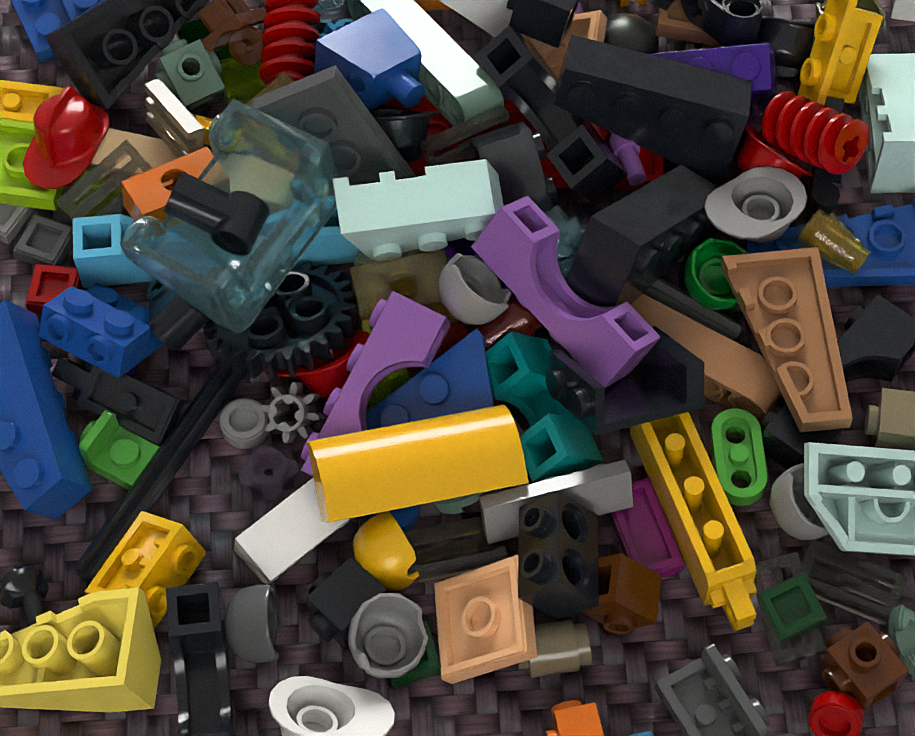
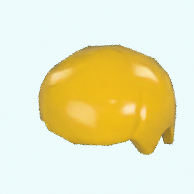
(385, 552)

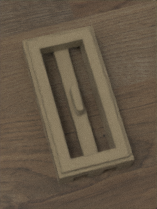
(172, 120)

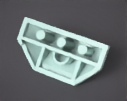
(863, 496)

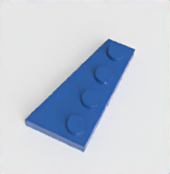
(884, 232)

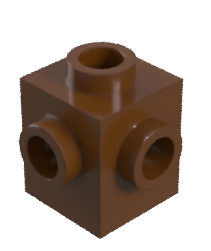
(863, 665)

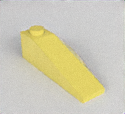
(84, 658)

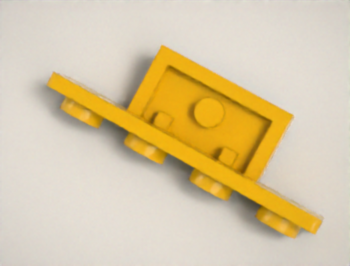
(839, 52)

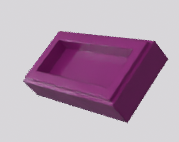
(646, 532)

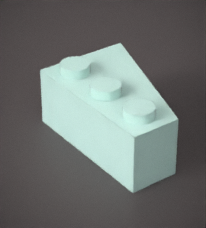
(889, 111)
(418, 211)

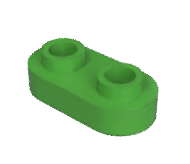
(741, 459)

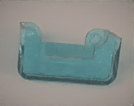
(282, 168)

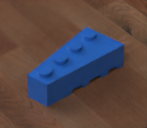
(36, 446)

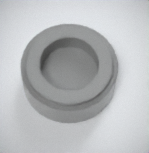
(244, 423)

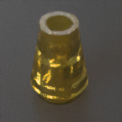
(834, 241)

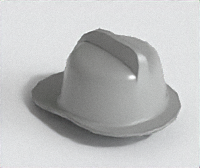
(757, 204)

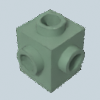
(203, 65)

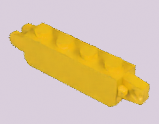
(699, 515)

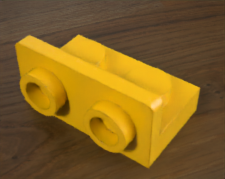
(152, 557)

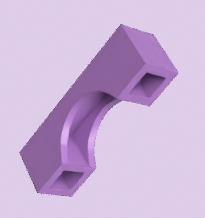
(523, 253)
(401, 338)

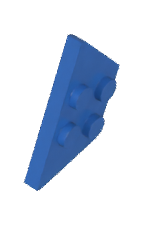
(449, 386)

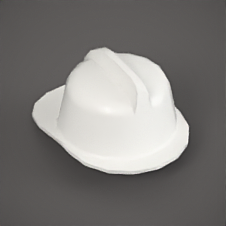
(328, 709)

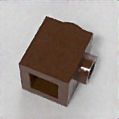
(626, 594)

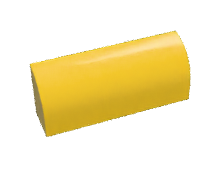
(416, 463)

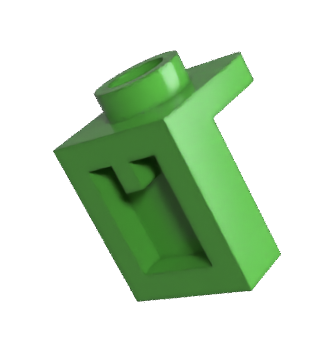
(115, 450)

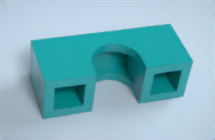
(556, 440)

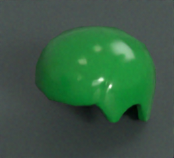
(705, 276)

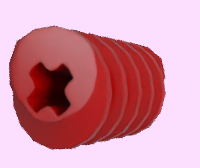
(288, 39)
(814, 132)

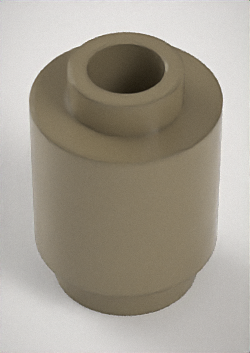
(559, 649)

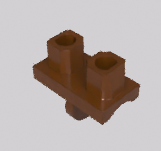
(232, 27)

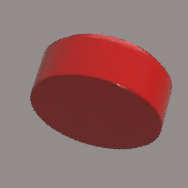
(836, 715)

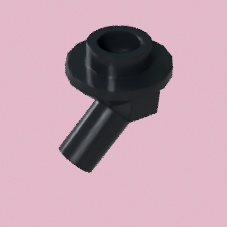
(24, 589)

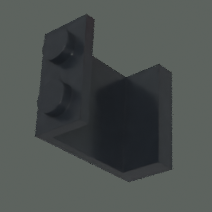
(660, 387)

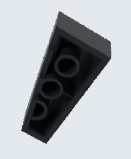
(115, 42)
(657, 103)

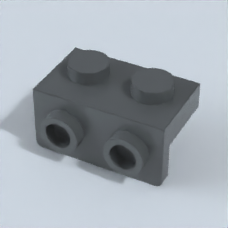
(709, 699)

